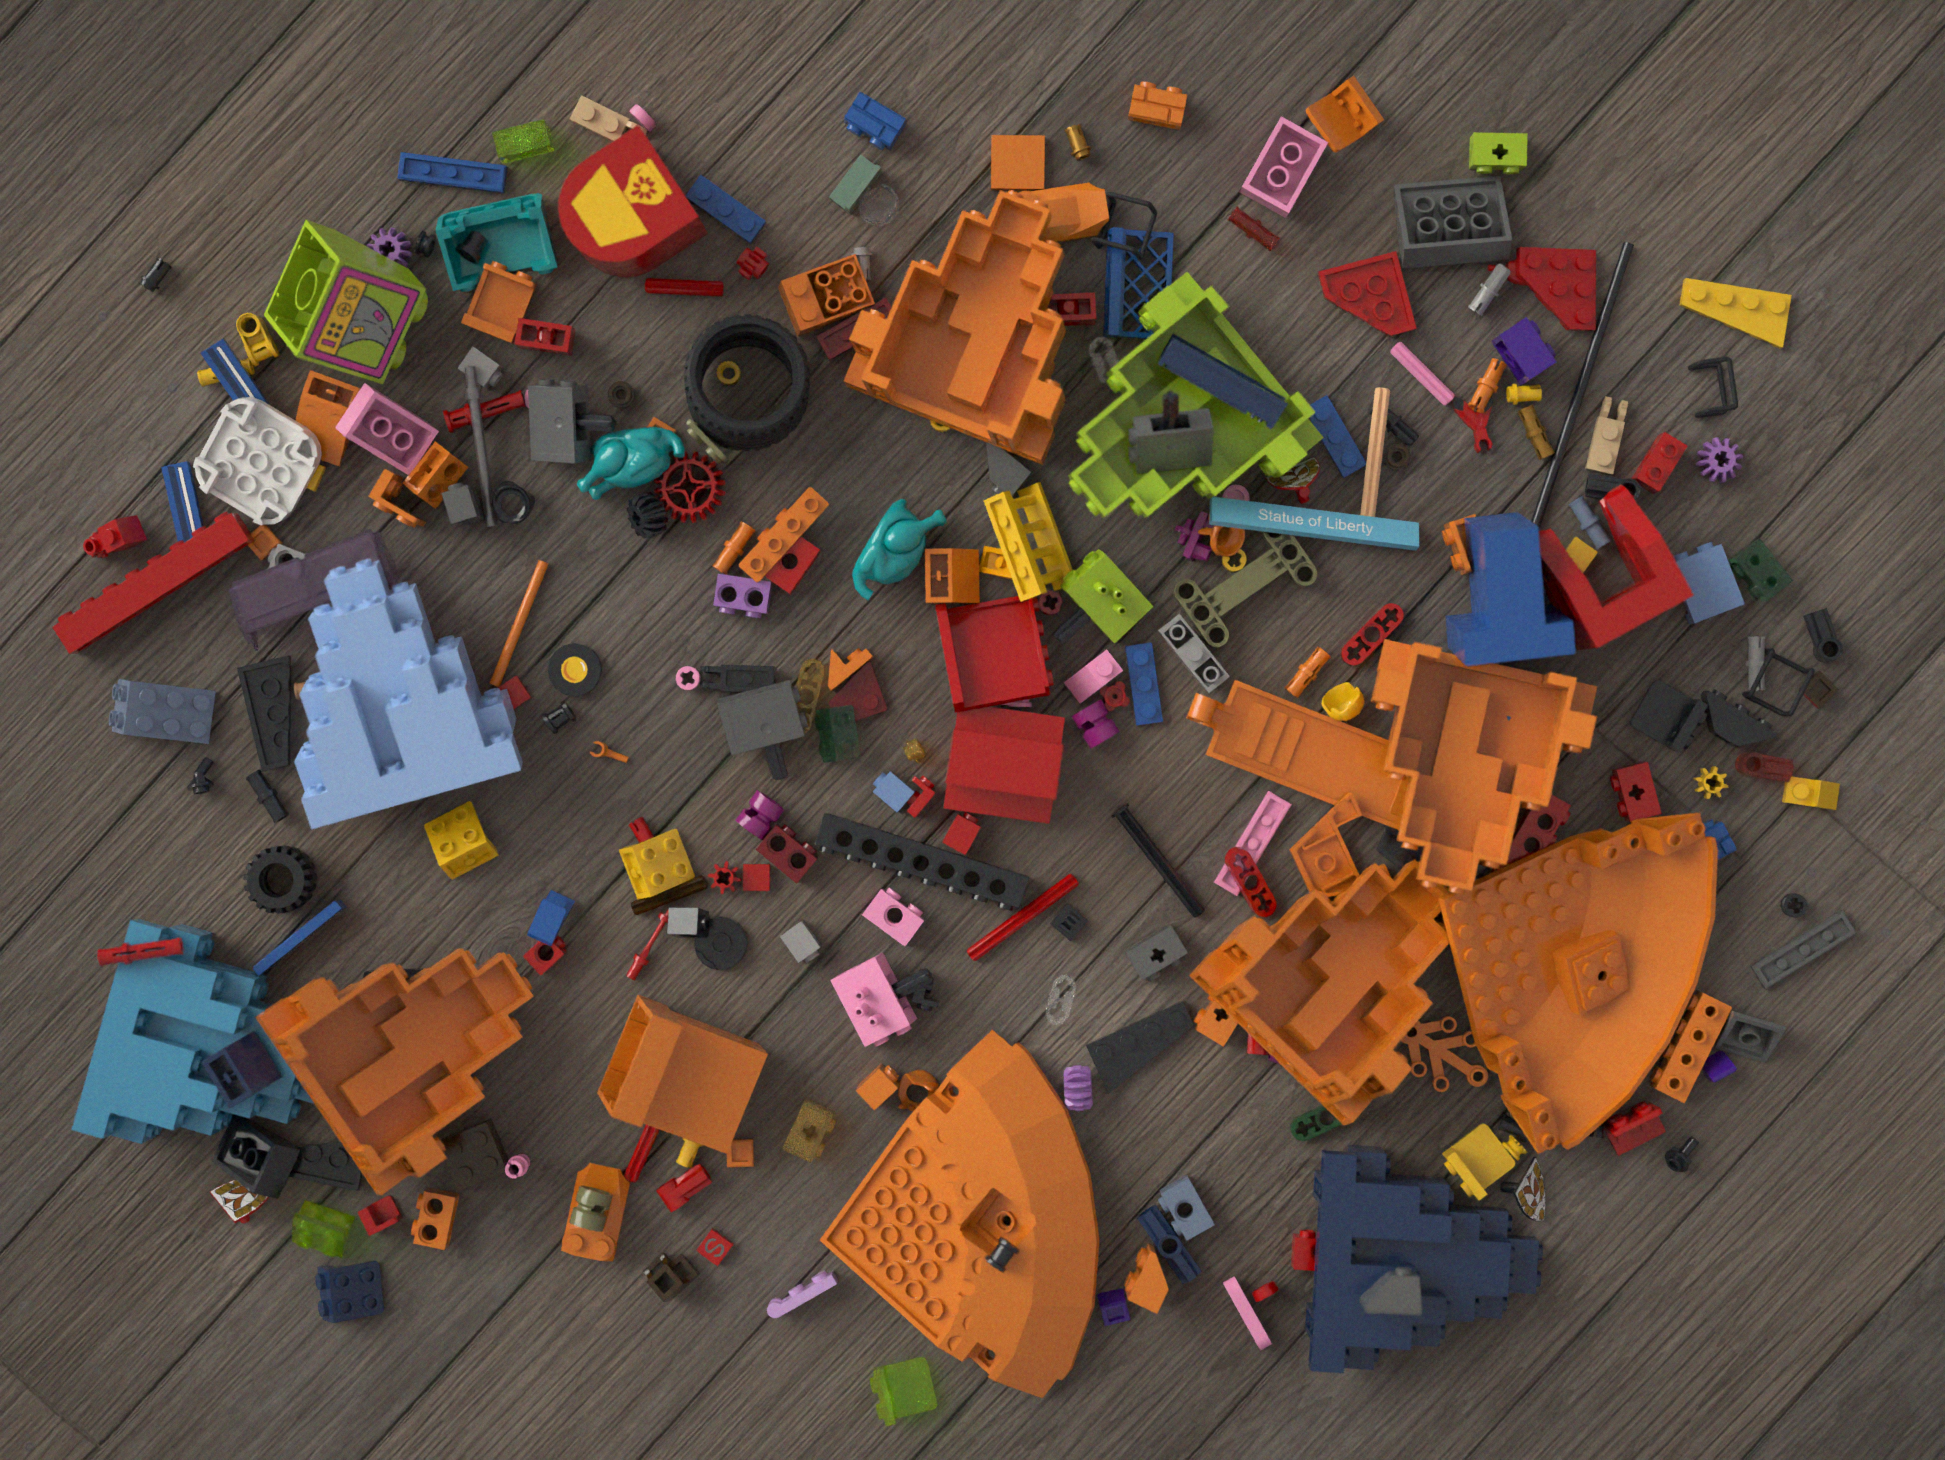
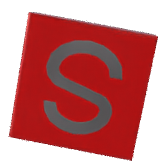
(714, 1247)

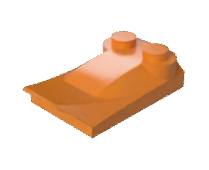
(1076, 211)
(596, 1244)

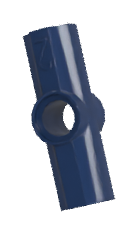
(1179, 1257)

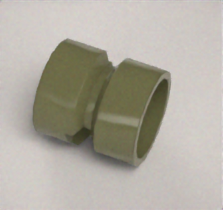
(591, 1208)

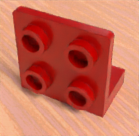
(1634, 1127)

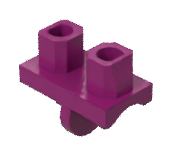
(1194, 548)

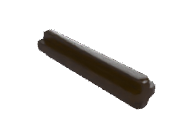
(678, 892)

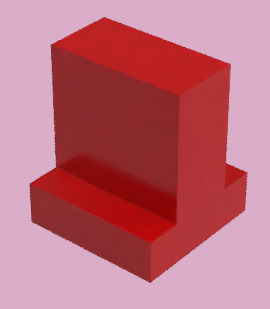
(1004, 763)

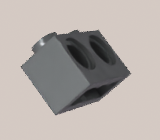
(463, 505)

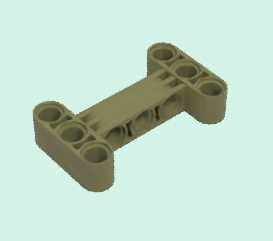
(1243, 585)

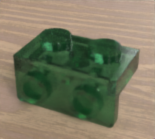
(837, 733)

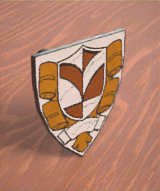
(1529, 1192)

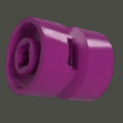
(1095, 724)
(760, 815)

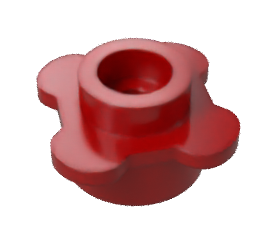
(1121, 700)

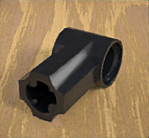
(1599, 486)
(1822, 632)

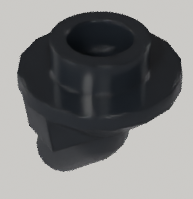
(200, 783)
(1680, 1156)

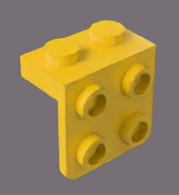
(1478, 1160)

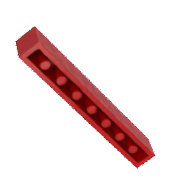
(153, 583)

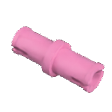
(517, 1166)

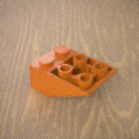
(825, 294)
(321, 409)

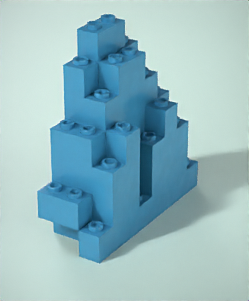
(157, 1032)

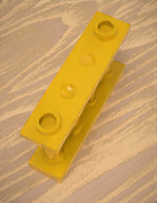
(1015, 544)

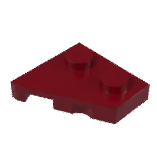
(862, 693)

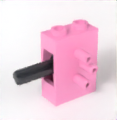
(877, 999)

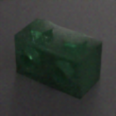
(1760, 571)

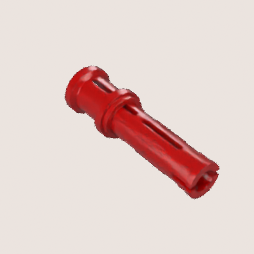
(515, 401)

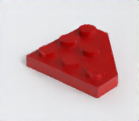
(1562, 282)
(1371, 292)

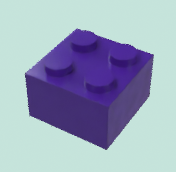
(1524, 350)

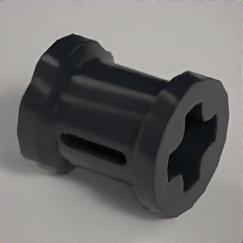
(559, 717)
(1002, 1254)

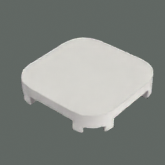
(258, 460)

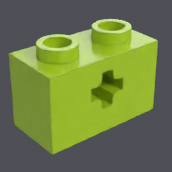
(1510, 144)

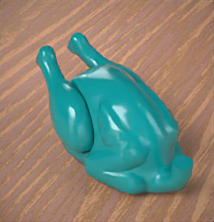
(630, 458)
(893, 547)

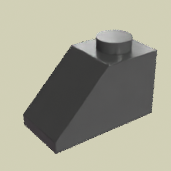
(1005, 471)

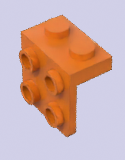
(1344, 115)
(1455, 536)

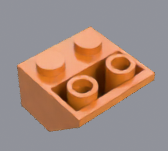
(952, 576)
(1147, 1284)

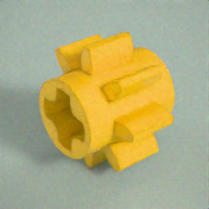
(1718, 778)

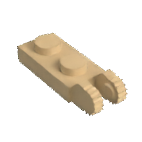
(601, 119)
(1606, 438)

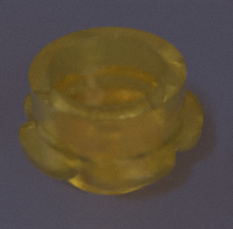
(914, 750)

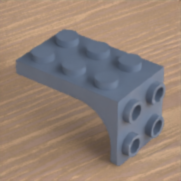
(162, 711)

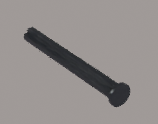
(1159, 861)

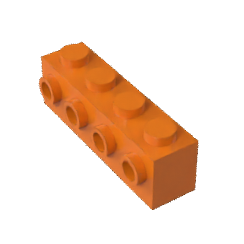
(1690, 1046)

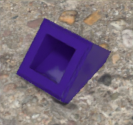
(1718, 1066)
(1113, 1306)

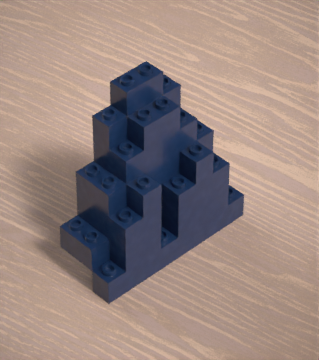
(1391, 1221)

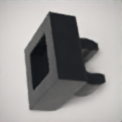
(1068, 922)

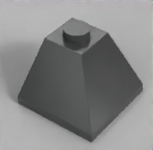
(1394, 1293)

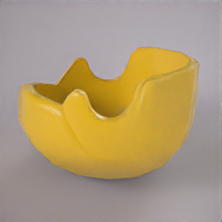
(1343, 702)

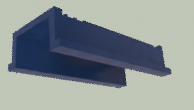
(1222, 380)

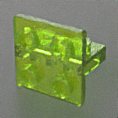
(321, 1229)

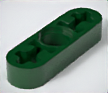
(1311, 1132)

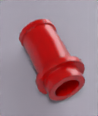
(641, 830)

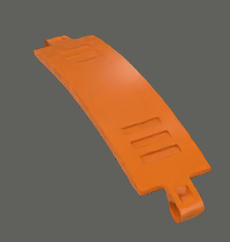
(1301, 750)

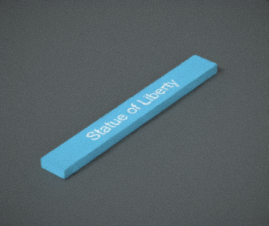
(1314, 523)

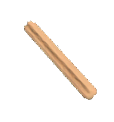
(1375, 452)

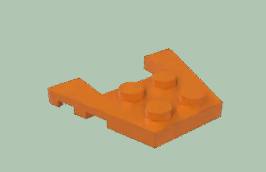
(1323, 854)

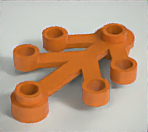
(1438, 1049)

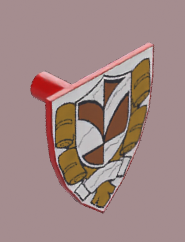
(1298, 479)
(237, 1201)

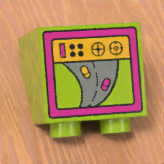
(345, 304)

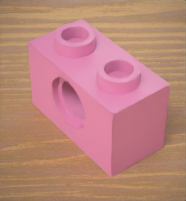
(902, 930)

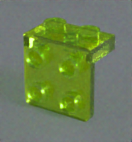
(903, 1389)

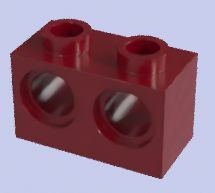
(783, 858)

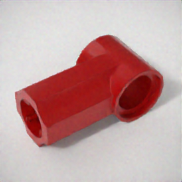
(679, 1190)

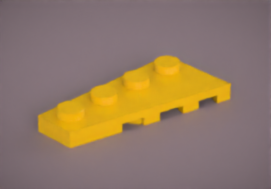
(1749, 310)

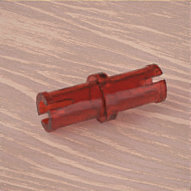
(1253, 229)

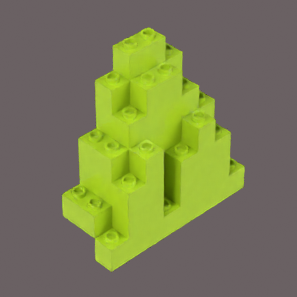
(1237, 438)

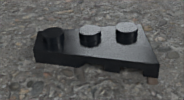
(327, 1165)

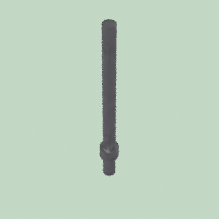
(473, 394)

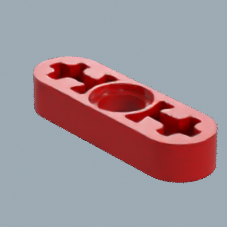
(1381, 615)
(1248, 862)

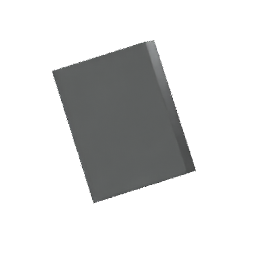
(1749, 1036)

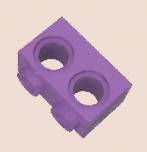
(744, 588)

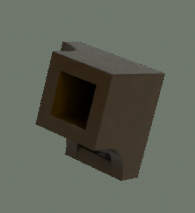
(670, 1277)

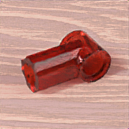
(1765, 766)

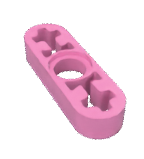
(1247, 1313)

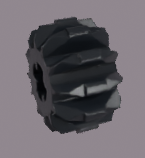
(647, 515)

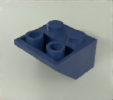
(241, 1069)

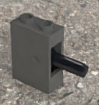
(562, 421)
(1171, 438)
(763, 720)

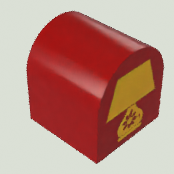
(627, 209)

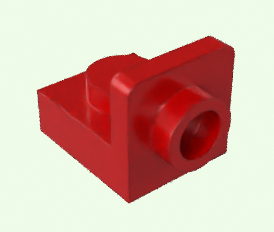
(919, 800)

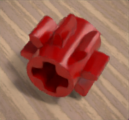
(752, 263)
(717, 875)

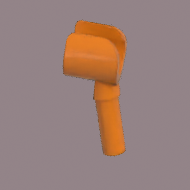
(609, 753)

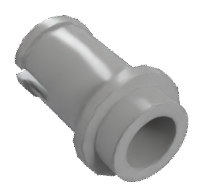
(863, 255)

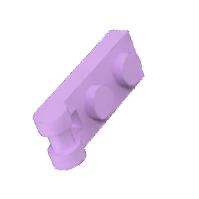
(801, 1294)

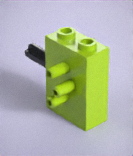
(1103, 597)

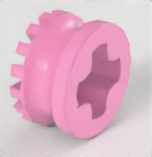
(696, 676)

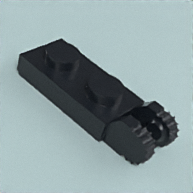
(739, 677)

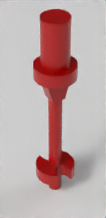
(640, 960)

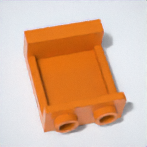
(499, 302)

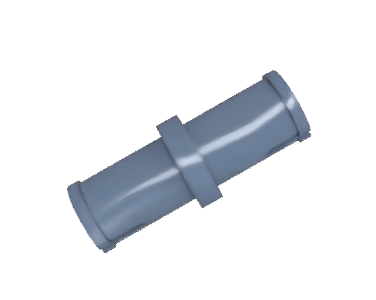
(1589, 522)

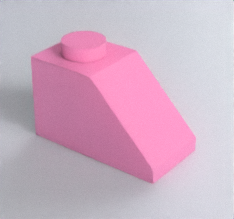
(1093, 676)

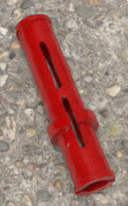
(171, 946)

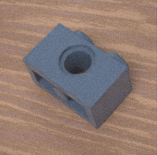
(1192, 1223)

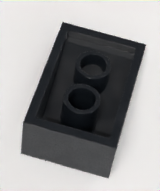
(256, 1157)

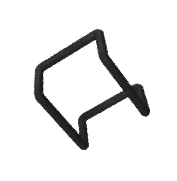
(1099, 242)
(1716, 362)
(1770, 652)

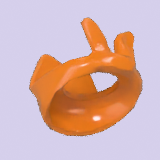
(1228, 541)
(915, 1077)

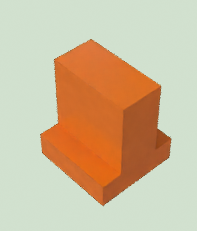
(680, 1075)

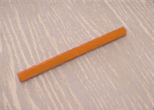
(518, 623)

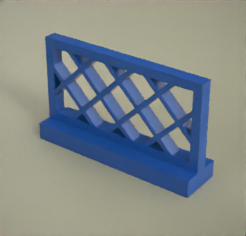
(1116, 277)

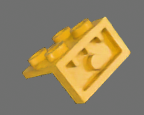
(459, 841)
(657, 864)

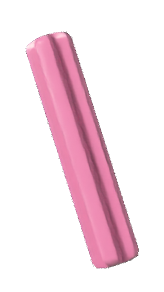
(1422, 373)

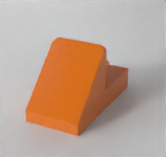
(840, 671)

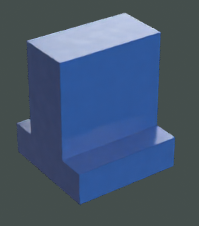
(1506, 597)

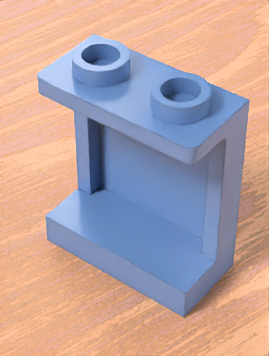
(1710, 581)

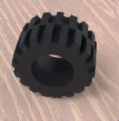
(258, 884)

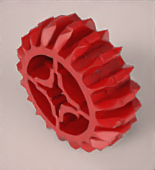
(713, 484)

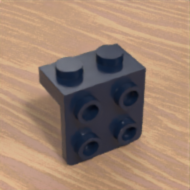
(349, 1291)

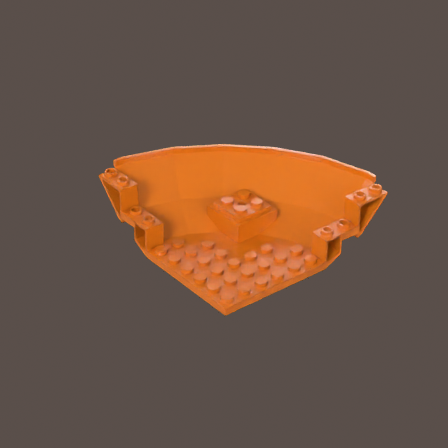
(1533, 955)
(940, 1205)

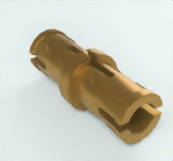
(1535, 432)

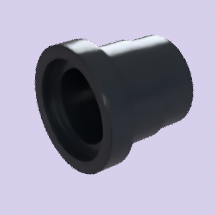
(472, 247)

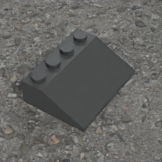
(1452, 222)

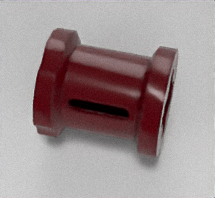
(1047, 611)

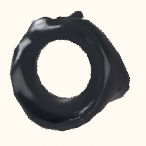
(506, 488)

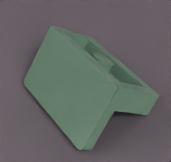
(855, 183)

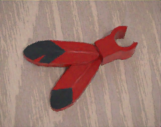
(1474, 420)

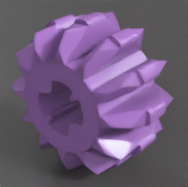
(394, 240)
(1711, 464)
(1078, 1088)

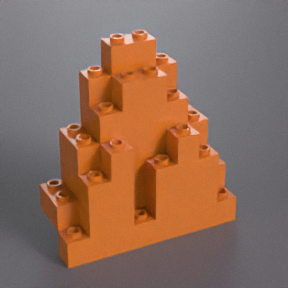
(975, 334)
(1466, 757)
(1334, 984)
(397, 1055)

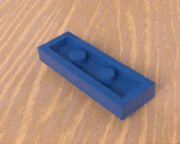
(725, 209)
(1336, 437)
(1143, 683)

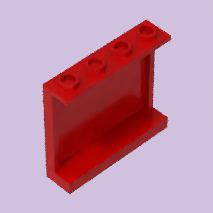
(994, 652)

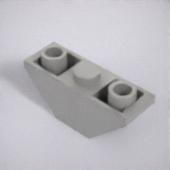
(1193, 653)

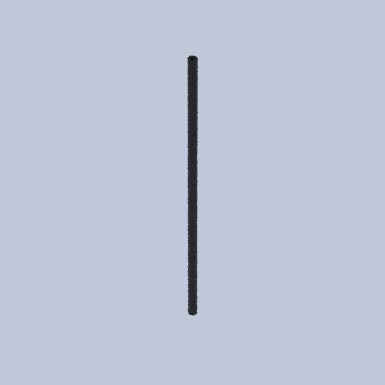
(1582, 383)

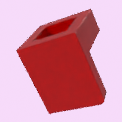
(380, 1215)

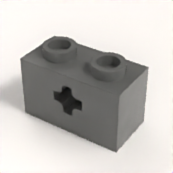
(1142, 951)

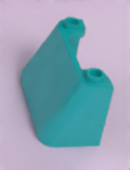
(515, 234)

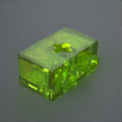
(523, 141)

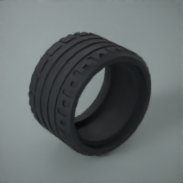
(751, 332)

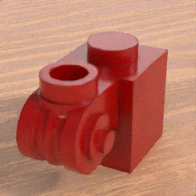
(114, 537)

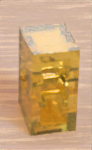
(802, 1145)

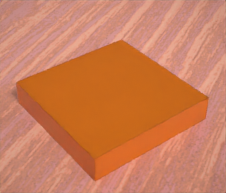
(1017, 162)

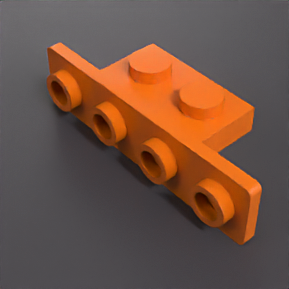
(781, 537)

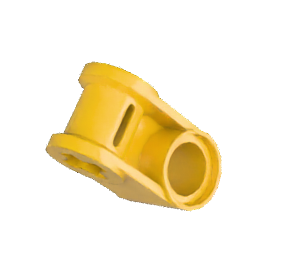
(259, 343)

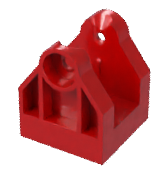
(1646, 556)

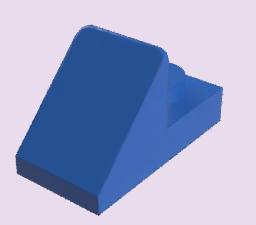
(550, 917)

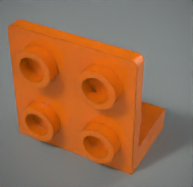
(390, 486)

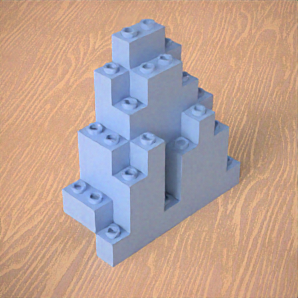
(392, 706)

